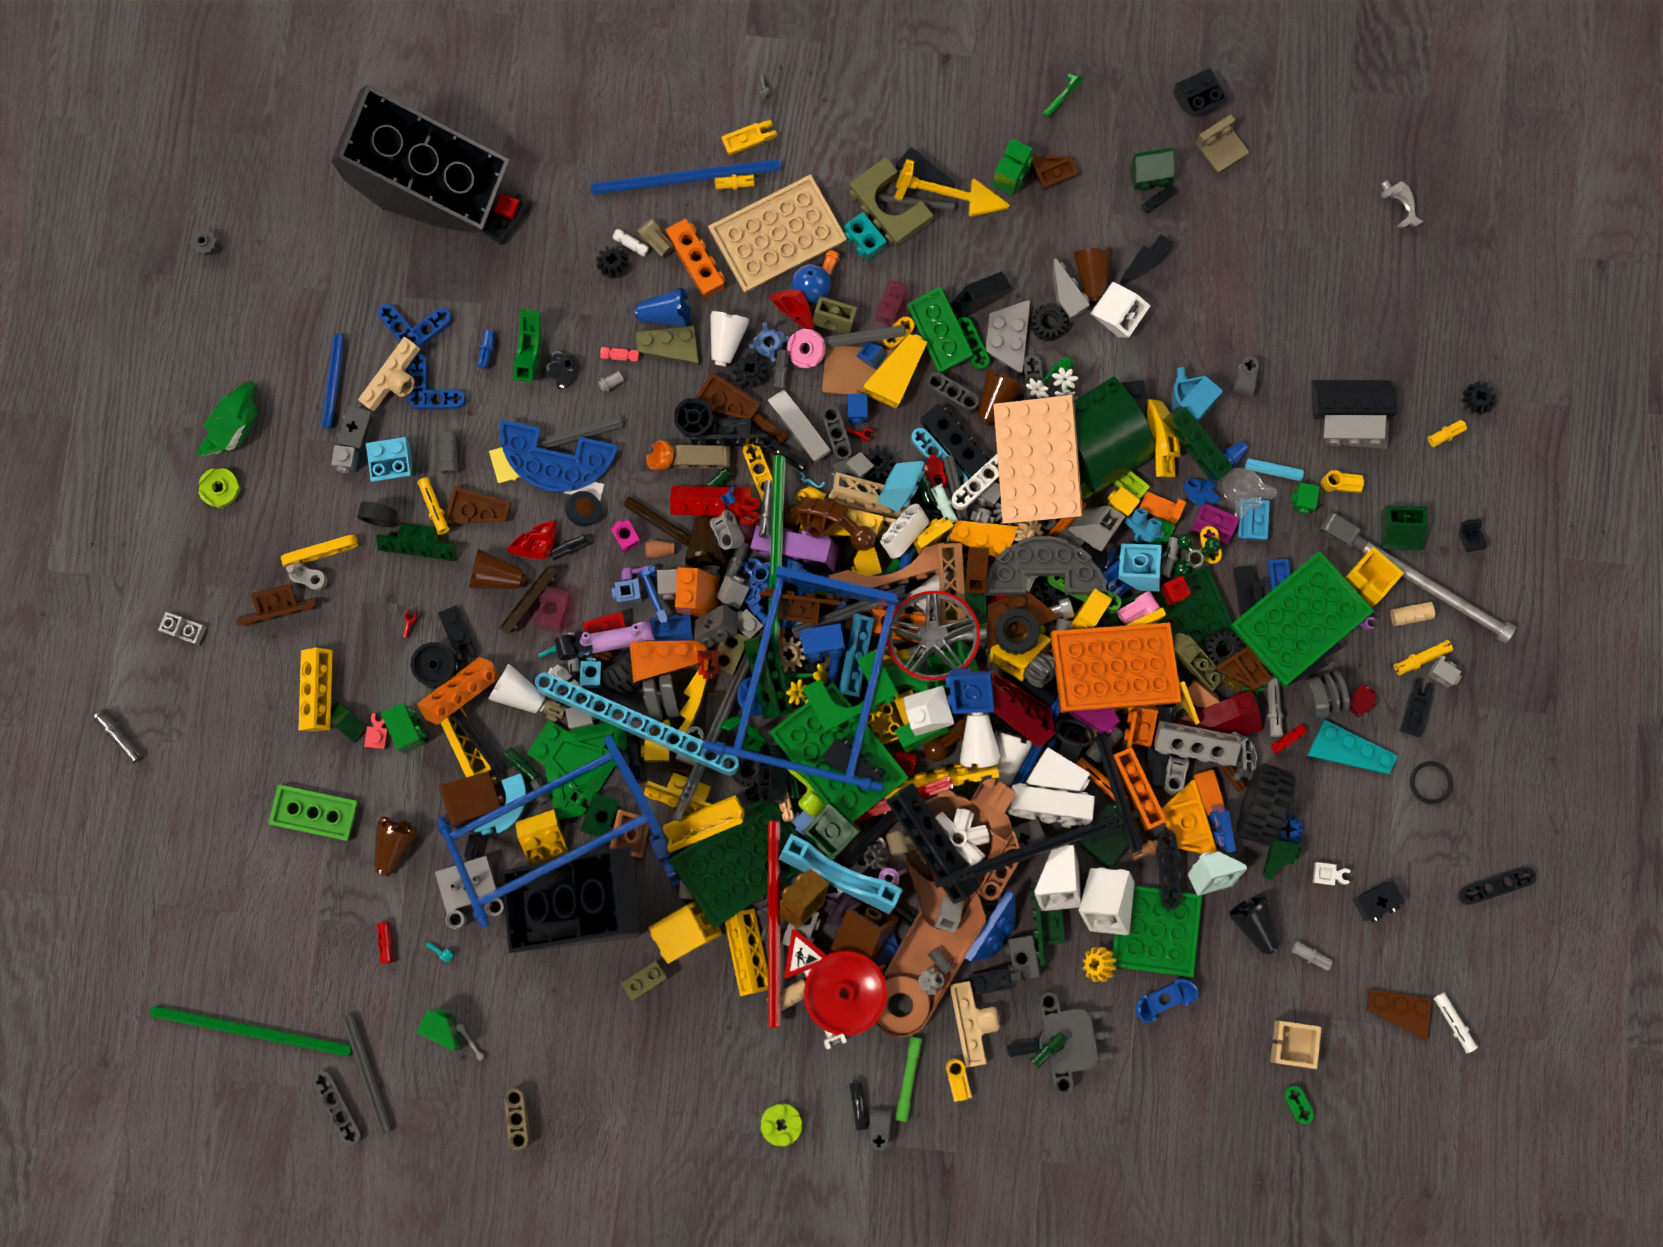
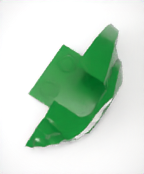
(230, 420)

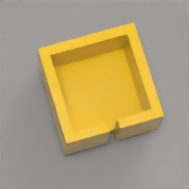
(1373, 576)

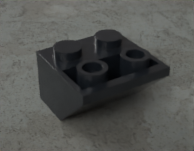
(1199, 93)

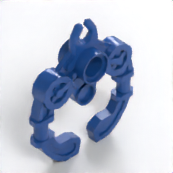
(756, 585)

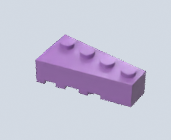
(801, 548)

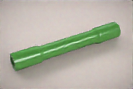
(904, 1102)

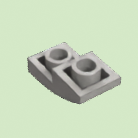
(182, 628)

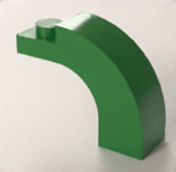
(529, 346)

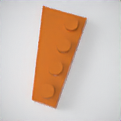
(662, 657)

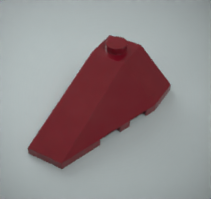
(1233, 714)

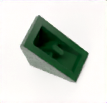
(347, 722)

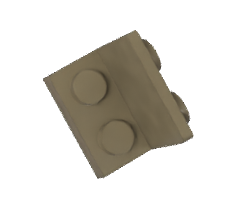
(1221, 145)

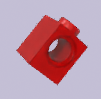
(1175, 590)

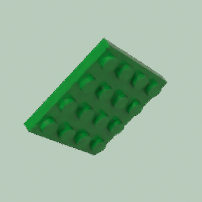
(1160, 937)

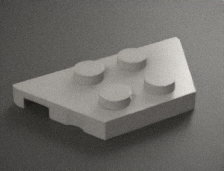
(1008, 335)

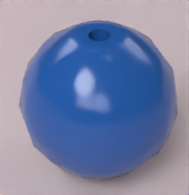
(812, 282)

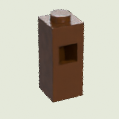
(977, 570)

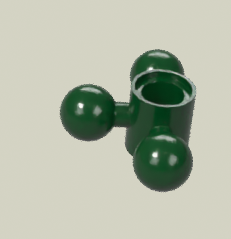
(1185, 542)

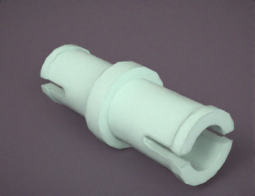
(944, 503)

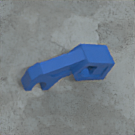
(660, 848)

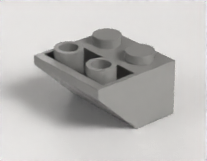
(1097, 525)

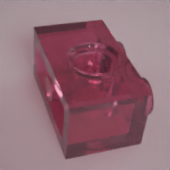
(891, 303)
(554, 621)

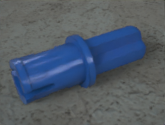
(486, 349)

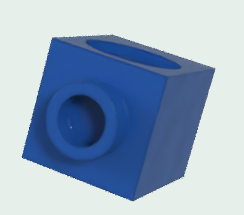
(857, 408)

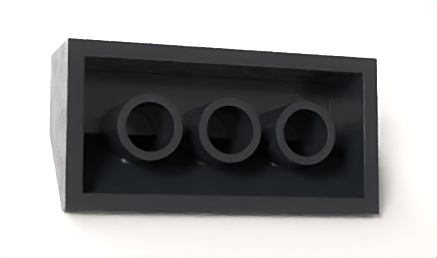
(1353, 398)

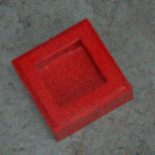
(506, 206)

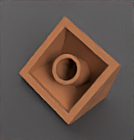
(635, 838)

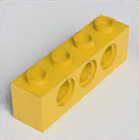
(315, 690)

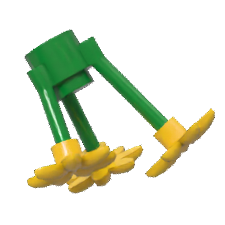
(796, 691)

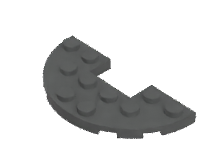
(1044, 558)

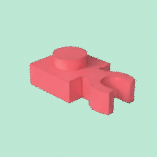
(376, 736)

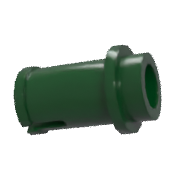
(720, 478)

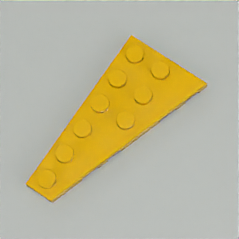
(957, 773)

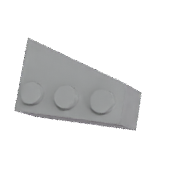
(1357, 430)

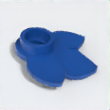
(1200, 491)

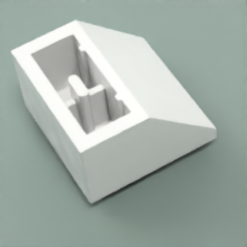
(1120, 310)

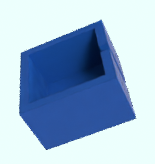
(823, 642)

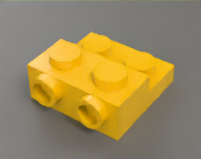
(936, 532)

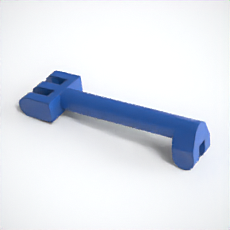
(647, 574)

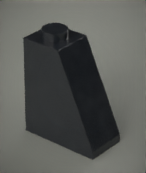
(980, 294)

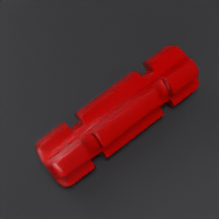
(1288, 739)

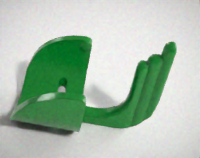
(752, 734)

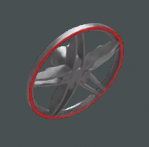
(933, 636)

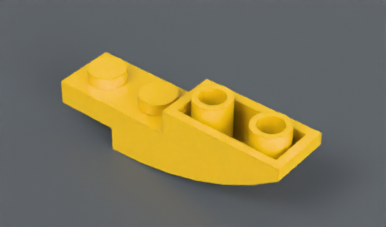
(1166, 443)

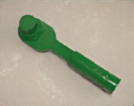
(1075, 81)

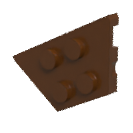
(1028, 602)

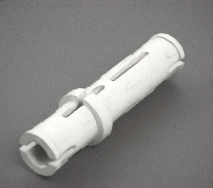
(1455, 1022)

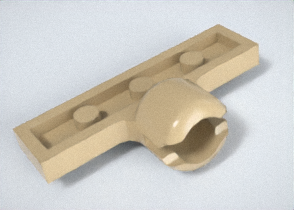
(392, 376)
(972, 1023)

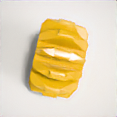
(1096, 971)

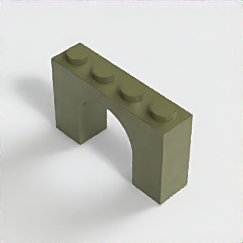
(896, 228)

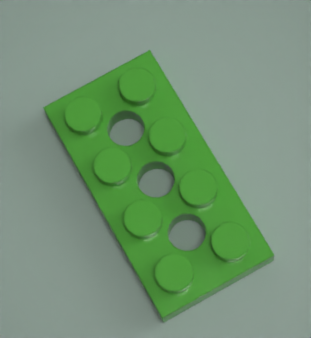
(306, 800)

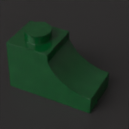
(1281, 853)

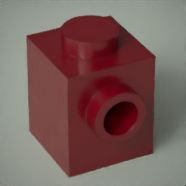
(1362, 700)

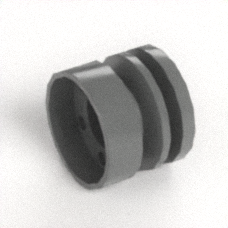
(1325, 694)

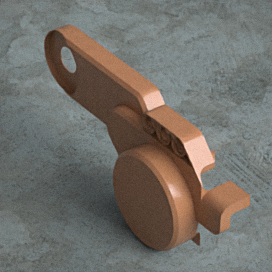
(923, 937)

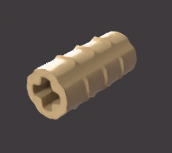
(1412, 614)
(791, 994)

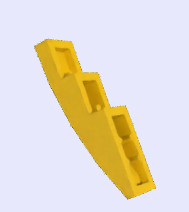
(695, 693)

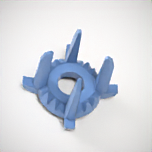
(771, 351)

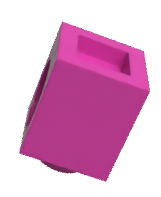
(628, 543)

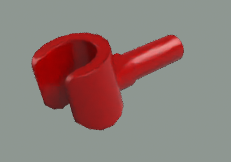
(860, 433)
(409, 620)

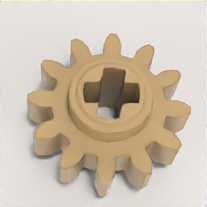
(1027, 530)
(794, 650)

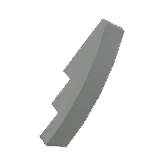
(799, 426)

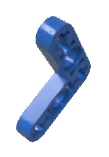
(415, 333)
(427, 395)

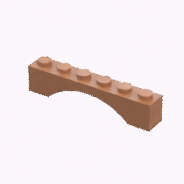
(920, 568)

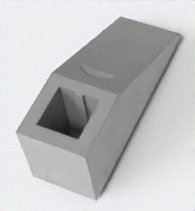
(1067, 293)

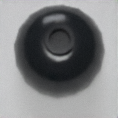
(693, 417)

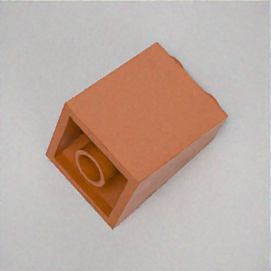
(696, 592)

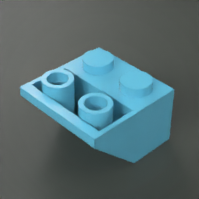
(389, 459)
(901, 484)

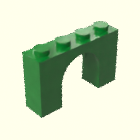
(905, 682)
(834, 716)

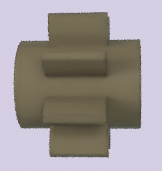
(554, 710)

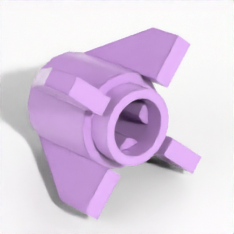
(891, 872)

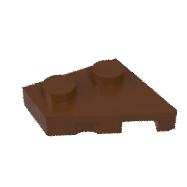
(1245, 669)

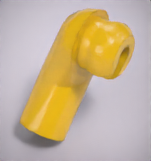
(810, 492)

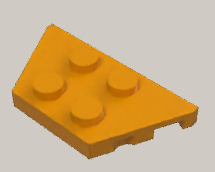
(1188, 821)

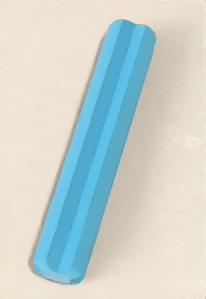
(1274, 469)

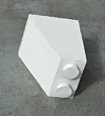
(1057, 773)
(1060, 881)
(1108, 901)

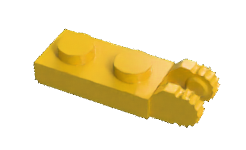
(748, 137)

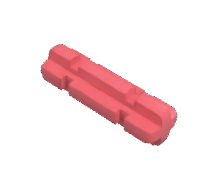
(619, 354)

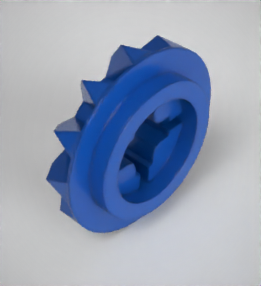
(1294, 823)

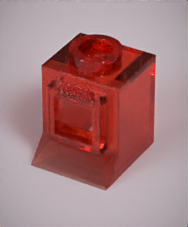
(708, 655)

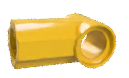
(1344, 482)
(958, 1082)

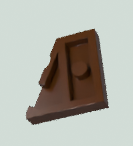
(1053, 169)

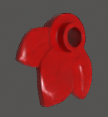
(934, 470)

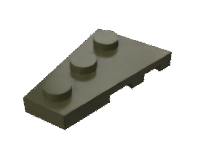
(669, 343)

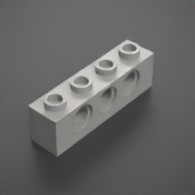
(1189, 735)

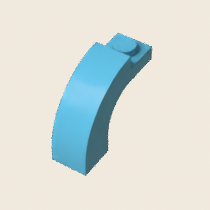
(514, 788)

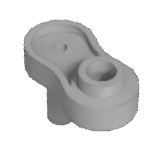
(303, 575)

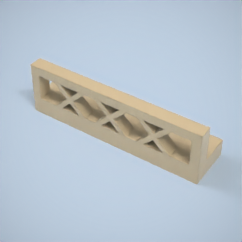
(855, 499)

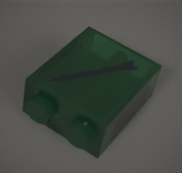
(1107, 845)

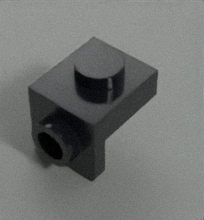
(1472, 536)

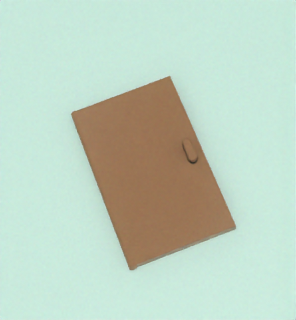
(846, 372)

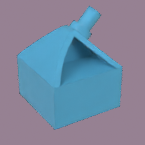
(1194, 393)

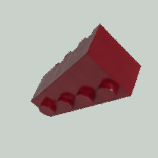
(1022, 711)

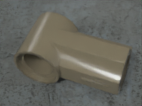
(651, 234)
(899, 843)

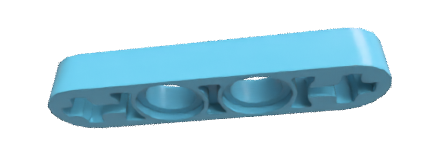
(942, 453)

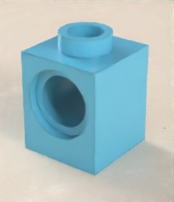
(593, 682)

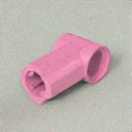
(1140, 607)

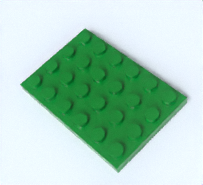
(1301, 619)
(806, 741)

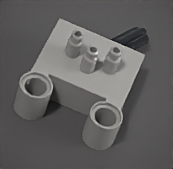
(482, 878)

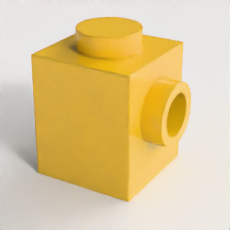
(1123, 501)

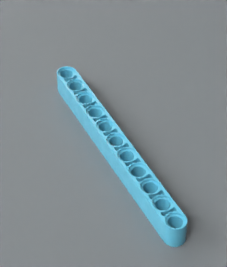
(629, 717)

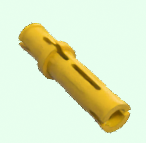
(441, 525)
(1415, 661)

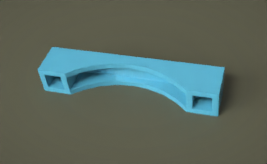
(867, 889)

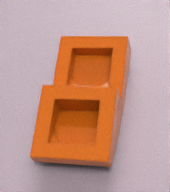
(1208, 789)

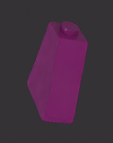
(1098, 720)

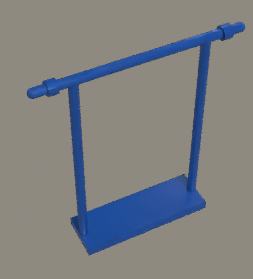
(835, 587)
(614, 754)

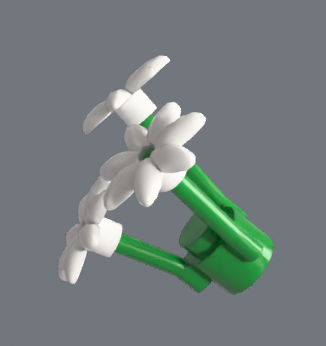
(1064, 376)

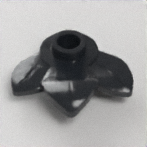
(558, 370)

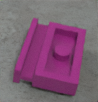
(1222, 521)

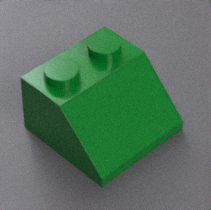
(440, 1028)

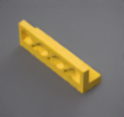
(459, 750)
(704, 823)
(743, 953)

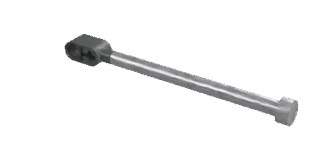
(1348, 535)

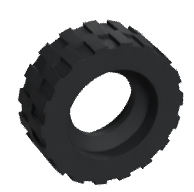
(1008, 644)

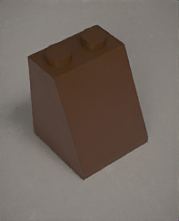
(471, 798)
(864, 930)

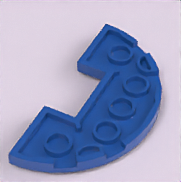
(553, 469)

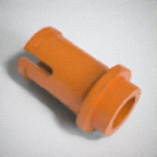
(830, 261)

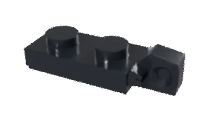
(995, 980)

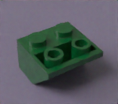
(1403, 527)

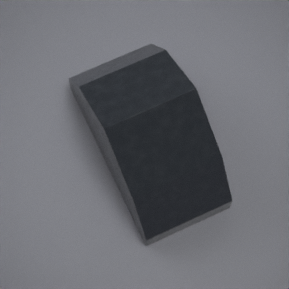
(417, 164)

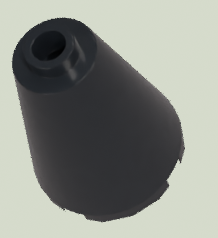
(1256, 923)

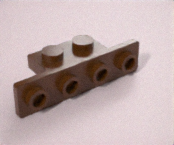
(275, 602)
(800, 608)

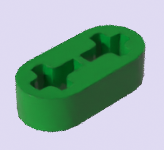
(1294, 1108)

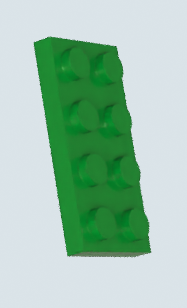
(940, 330)

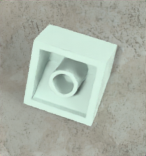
(1215, 872)

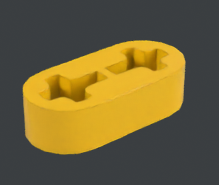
(899, 340)
(1203, 540)

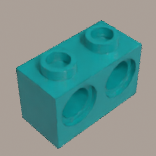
(869, 234)

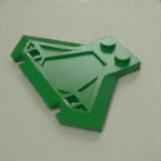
(568, 750)

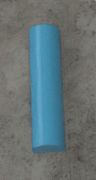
(857, 647)

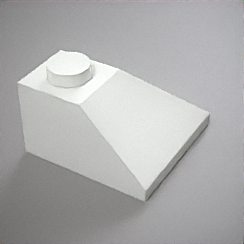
(928, 710)

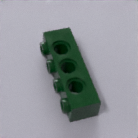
(1197, 443)
(772, 683)

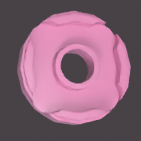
(816, 344)

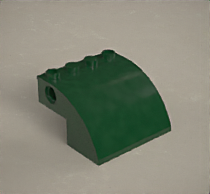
(1110, 435)

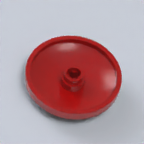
(845, 993)

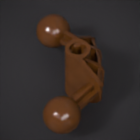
(821, 516)
(938, 748)

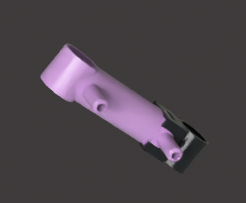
(585, 644)

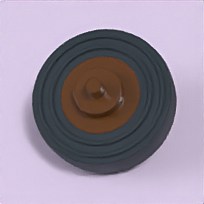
(583, 508)

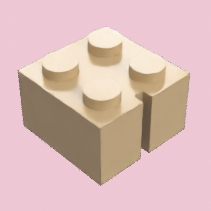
(1296, 1044)

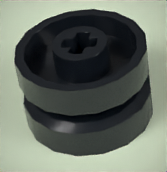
(434, 654)

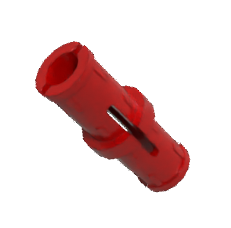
(384, 942)

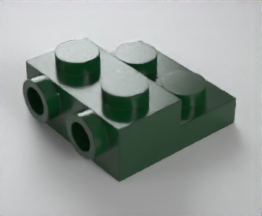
(831, 831)

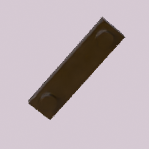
(546, 578)

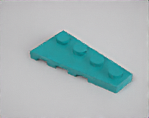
(1343, 747)

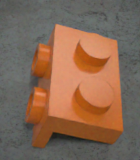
(1142, 725)

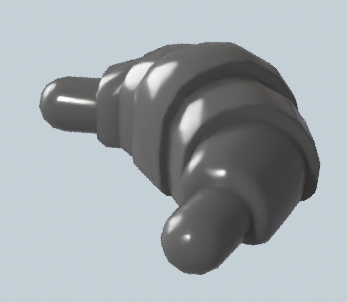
(1246, 759)

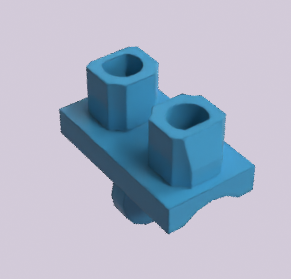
(1144, 529)

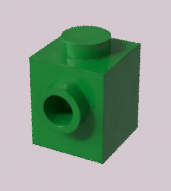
(1305, 498)

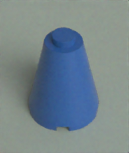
(665, 309)

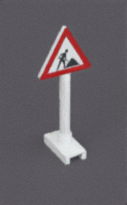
(801, 958)

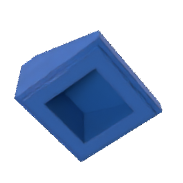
(872, 355)

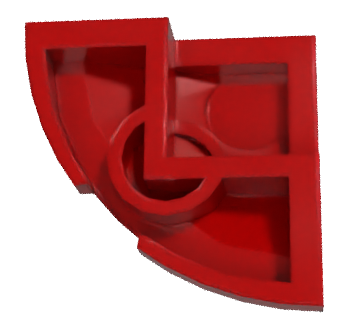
(795, 306)
(535, 543)

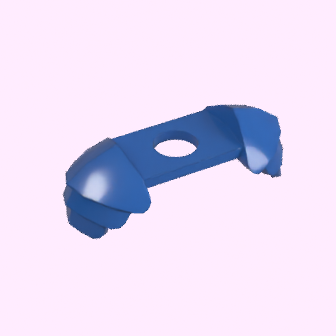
(1179, 991)

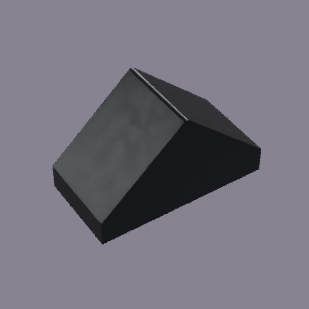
(573, 904)

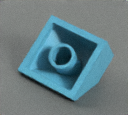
(1141, 566)

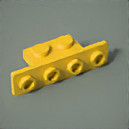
(674, 790)

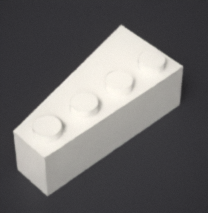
(1052, 805)

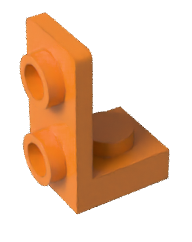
(1162, 507)

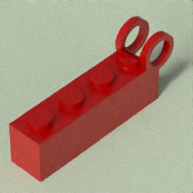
(708, 501)

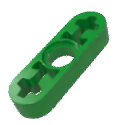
(982, 354)

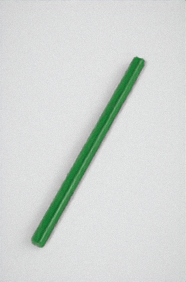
(777, 531)
(251, 1031)

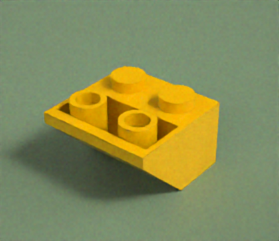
(541, 837)

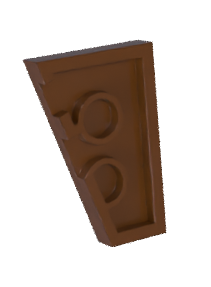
(727, 399)
(474, 507)
(1402, 1010)

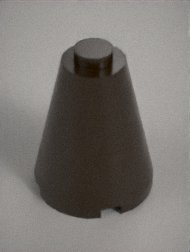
(703, 545)

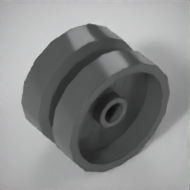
(657, 698)

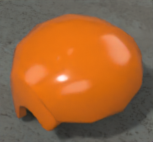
(661, 457)

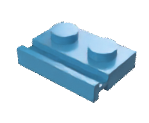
(1255, 523)

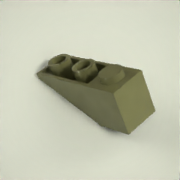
(1196, 661)

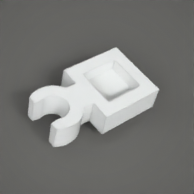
(1327, 874)

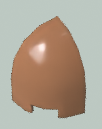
(1201, 695)

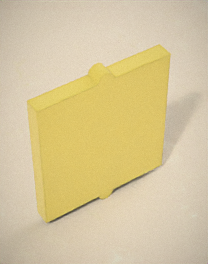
(501, 466)

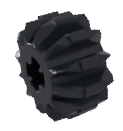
(606, 258)
(1482, 405)

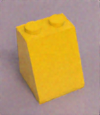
(683, 932)

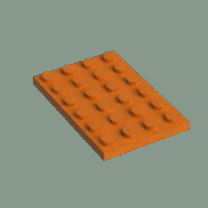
(1115, 667)

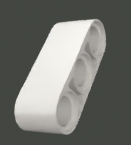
(904, 531)

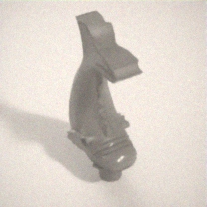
(1404, 194)

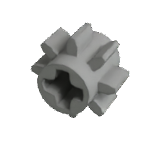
(982, 516)
(931, 981)

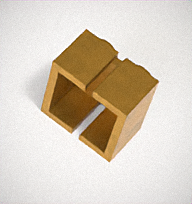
(803, 898)

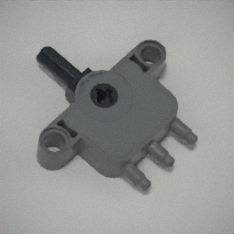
(1080, 1049)

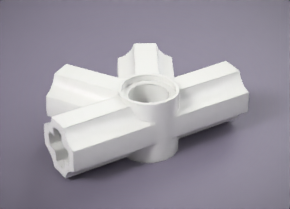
(970, 836)

